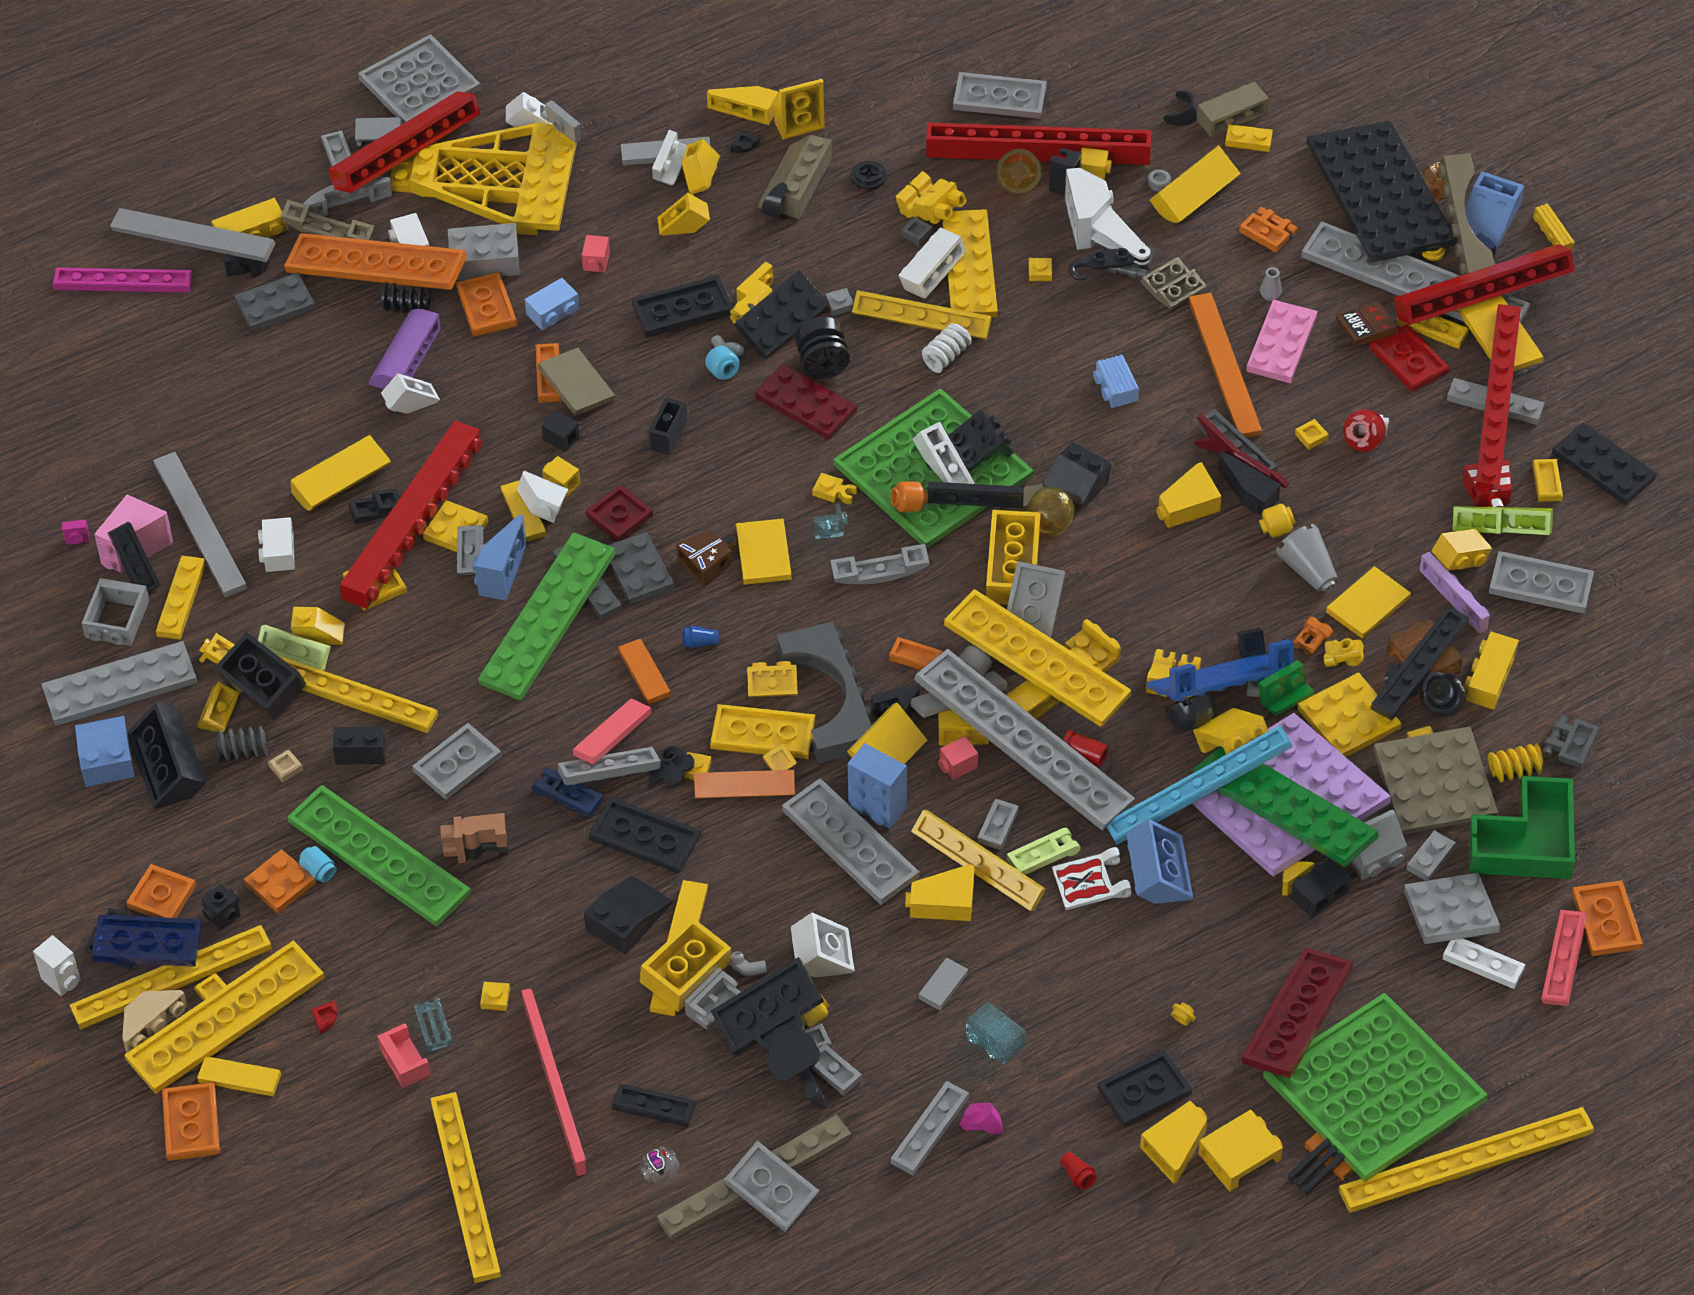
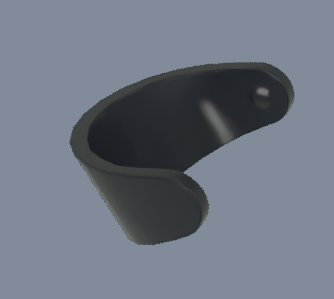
(1186, 116)
(773, 201)

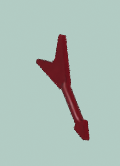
(1219, 442)

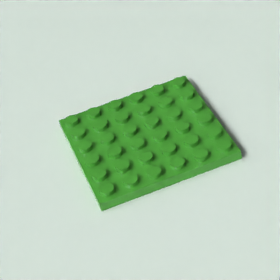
(892, 457)
(1377, 1087)

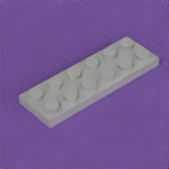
(119, 683)
(850, 841)

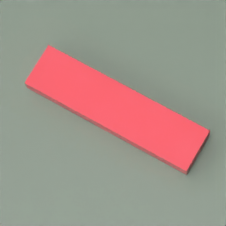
(612, 731)
(1564, 957)

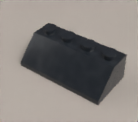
(166, 756)

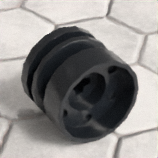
(822, 347)

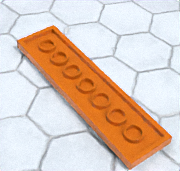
(375, 261)

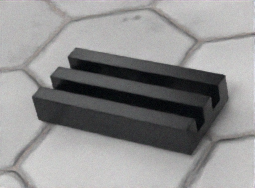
(1332, 1151)

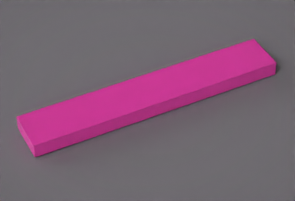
(122, 280)

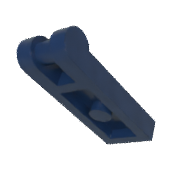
(572, 796)

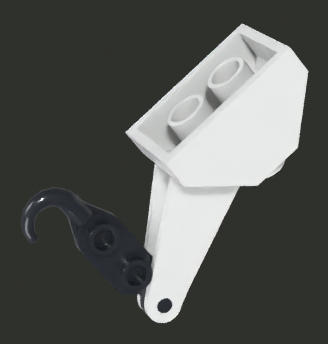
(1096, 222)

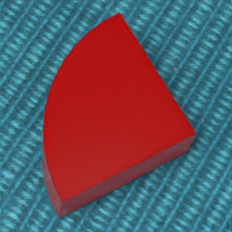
(325, 1016)

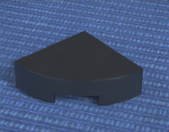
(744, 143)

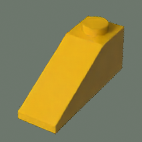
(745, 102)

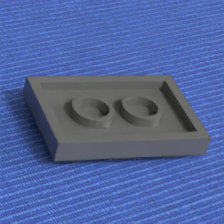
(274, 302)
(640, 569)

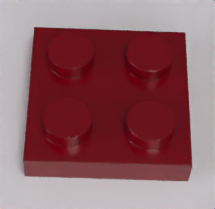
(619, 513)

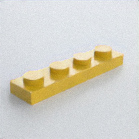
(180, 597)

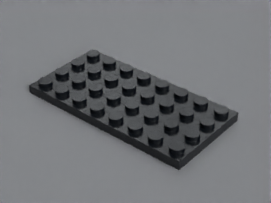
(1381, 191)

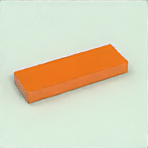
(545, 391)
(644, 671)

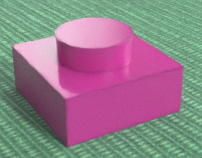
(75, 532)

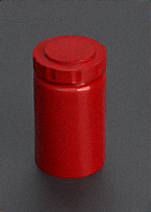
(1089, 748)

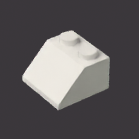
(822, 946)

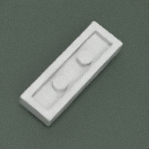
(1484, 962)

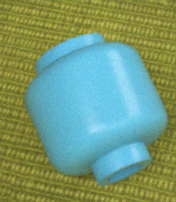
(722, 362)

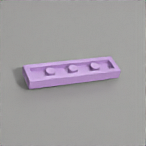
(1454, 592)

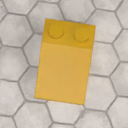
(800, 109)

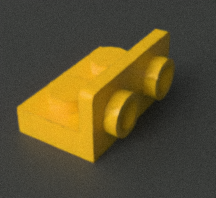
(1097, 645)
(772, 680)

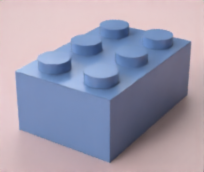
(877, 786)

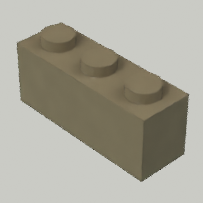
(1232, 108)

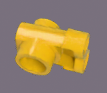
(1345, 651)

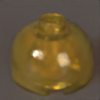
(1018, 171)
(1055, 510)

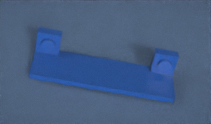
(1187, 681)

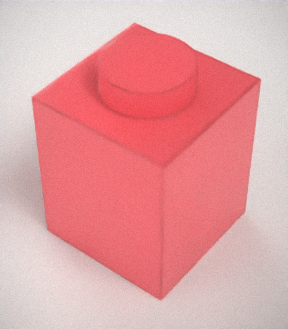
(595, 253)
(958, 758)

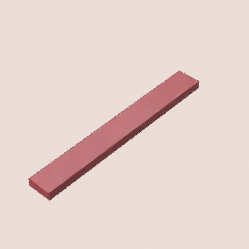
(554, 1082)

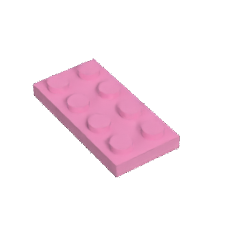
(1281, 341)

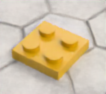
(445, 524)

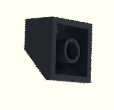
(1079, 474)

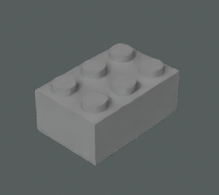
(487, 250)

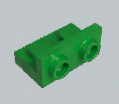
(1284, 688)

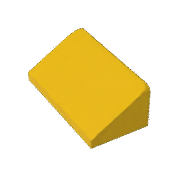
(218, 708)

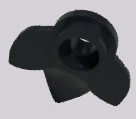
(672, 767)

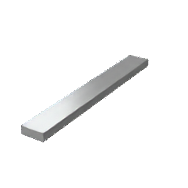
(193, 234)
(200, 524)

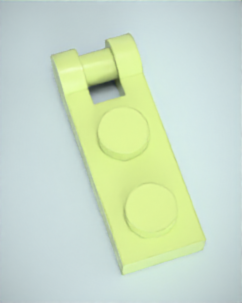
(1043, 851)

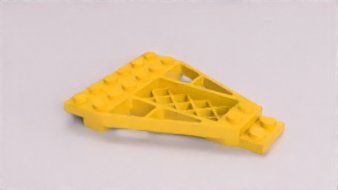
(543, 175)

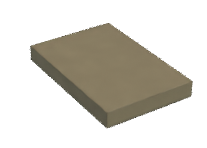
(576, 381)

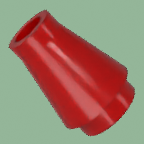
(1080, 1173)

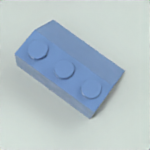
(1158, 863)

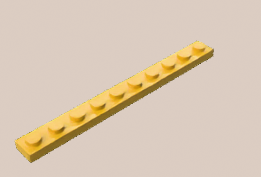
(1466, 1159)

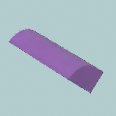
(407, 347)

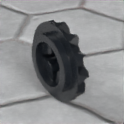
(861, 170)

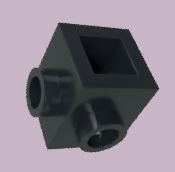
(221, 906)

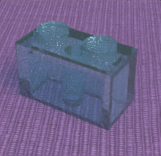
(995, 1033)

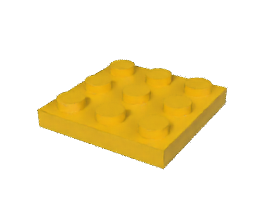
(1345, 715)

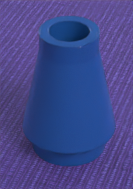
(698, 637)

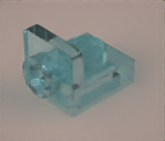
(830, 525)

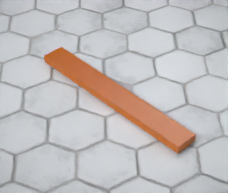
(1224, 365)

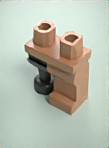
(473, 835)

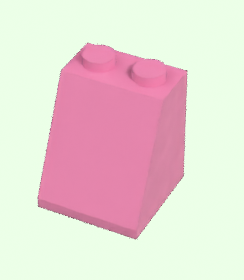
(148, 523)

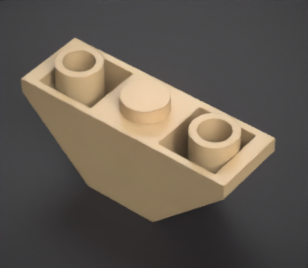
(150, 1014)

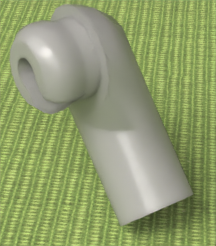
(736, 348)
(746, 968)

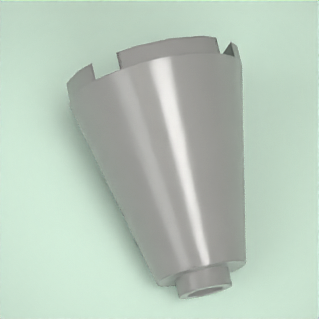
(1309, 558)

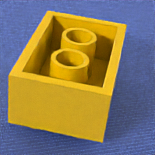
(684, 963)

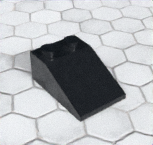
(625, 913)

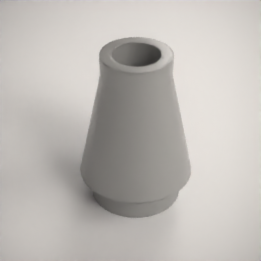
(1271, 285)

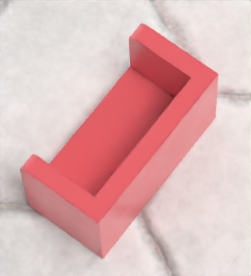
(403, 1056)

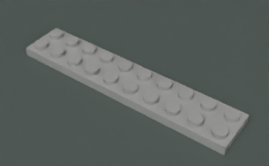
(1397, 275)
(1024, 739)

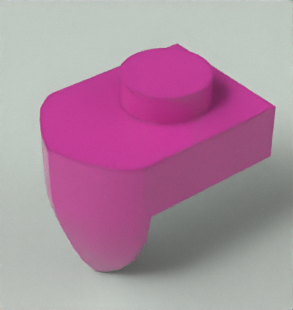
(982, 1117)

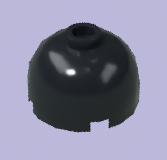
(1191, 712)

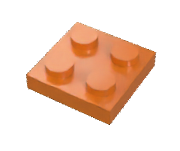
(279, 881)
(161, 893)

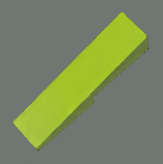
(1503, 519)

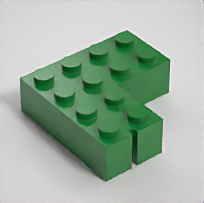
(1536, 841)

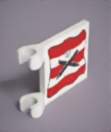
(1087, 880)

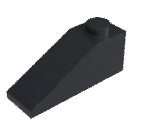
(1251, 486)

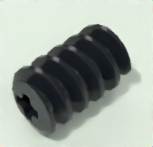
(405, 299)

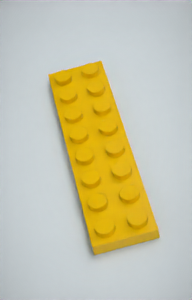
(1037, 658)
(224, 1017)

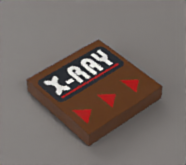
(1366, 323)

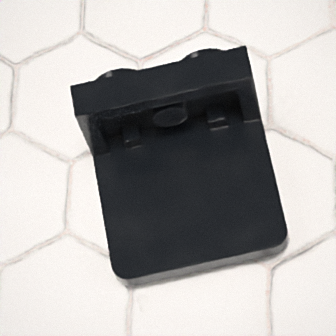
(980, 438)

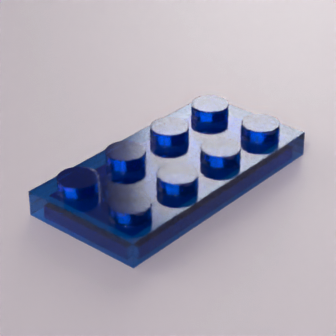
(147, 940)

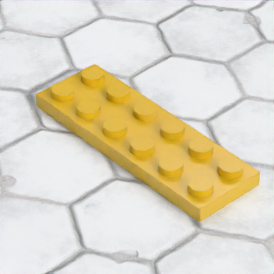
(972, 277)

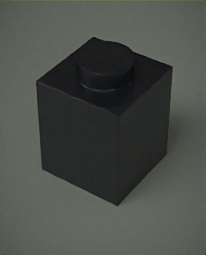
(560, 431)

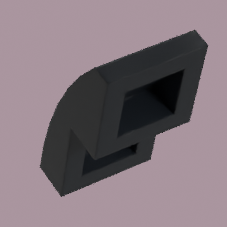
(373, 508)

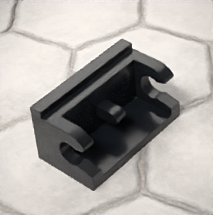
(1058, 168)

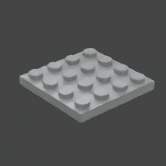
(417, 78)

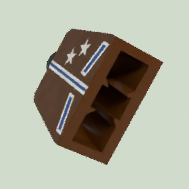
(706, 555)

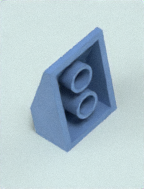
(500, 560)
(104, 751)

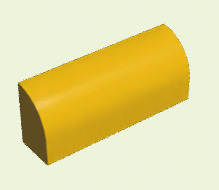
(1195, 186)
(339, 473)
(1036, 700)

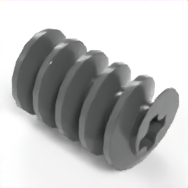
(240, 743)

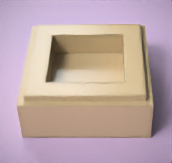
(285, 766)

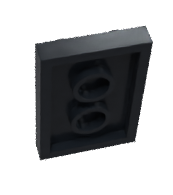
(1144, 1088)

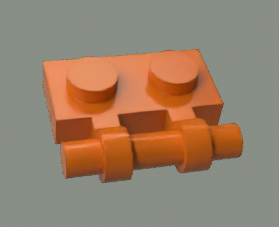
(1270, 235)

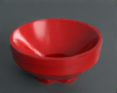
(1374, 427)

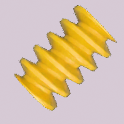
(1515, 761)

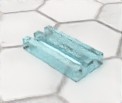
(428, 1007)

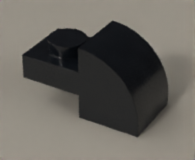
(239, 265)

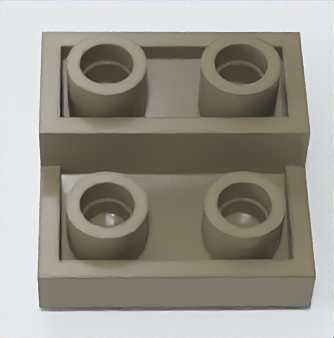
(1173, 283)

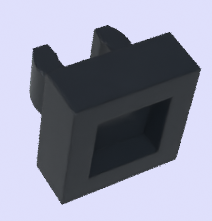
(1251, 642)

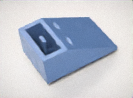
(1493, 206)

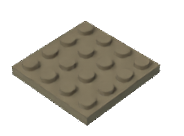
(1435, 779)

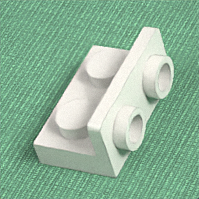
(669, 159)

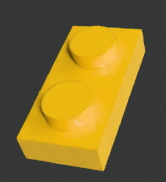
(1248, 138)

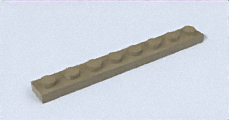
(720, 1197)

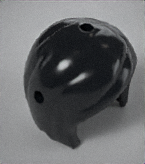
(1446, 700)

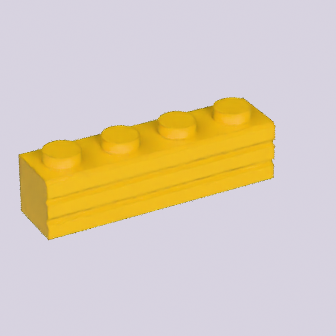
(1552, 227)

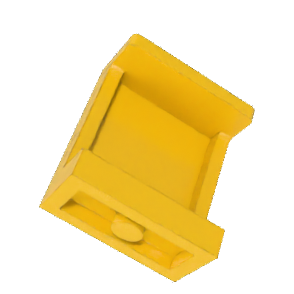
(1230, 730)
(1239, 1148)

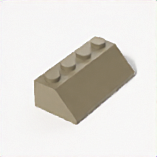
(801, 172)

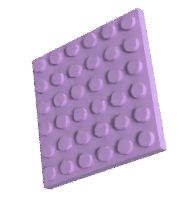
(1316, 767)

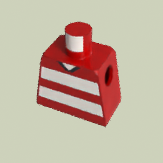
(1487, 497)

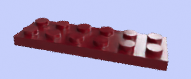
(1297, 1012)

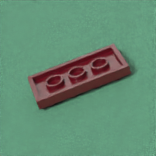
(806, 401)

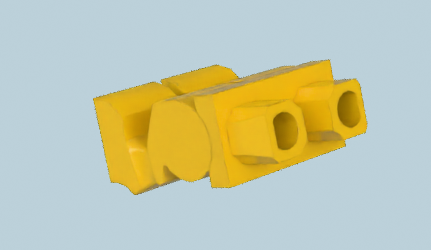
(929, 200)

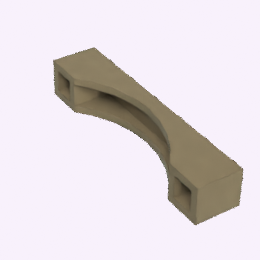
(1458, 176)

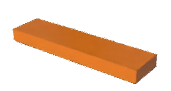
(744, 784)

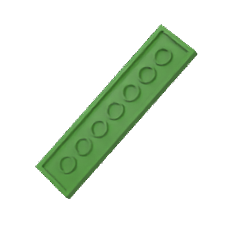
(546, 616)
(379, 855)

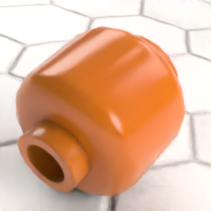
(908, 496)

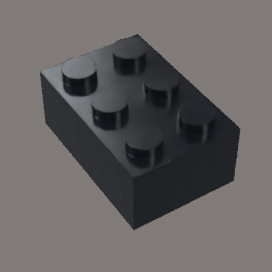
(260, 675)

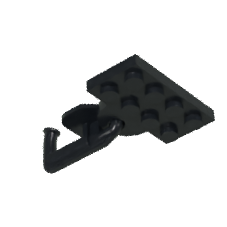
(773, 1017)

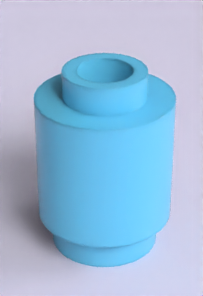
(317, 864)

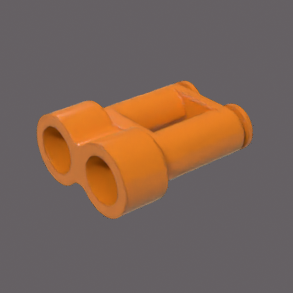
(1312, 628)

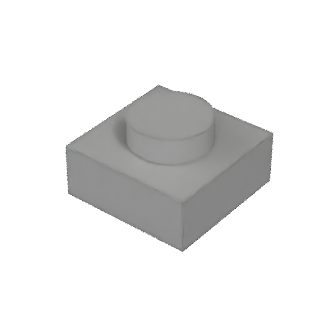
(839, 301)

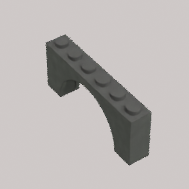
(821, 649)

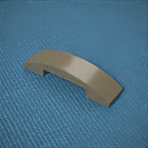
(299, 217)

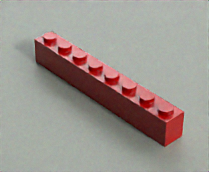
(404, 141)
(1484, 284)

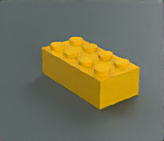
(1012, 539)

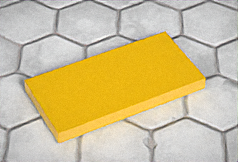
(1481, 322)
(761, 730)

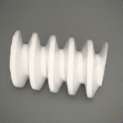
(946, 347)

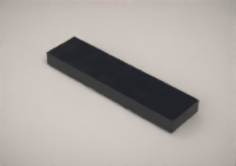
(975, 494)

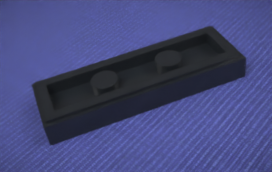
(133, 556)
(653, 1105)

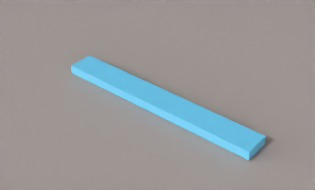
(1202, 782)

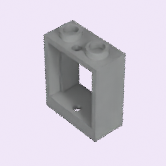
(119, 593)

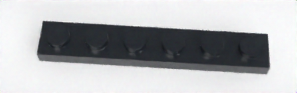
(1419, 663)

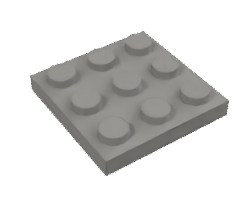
(1451, 908)

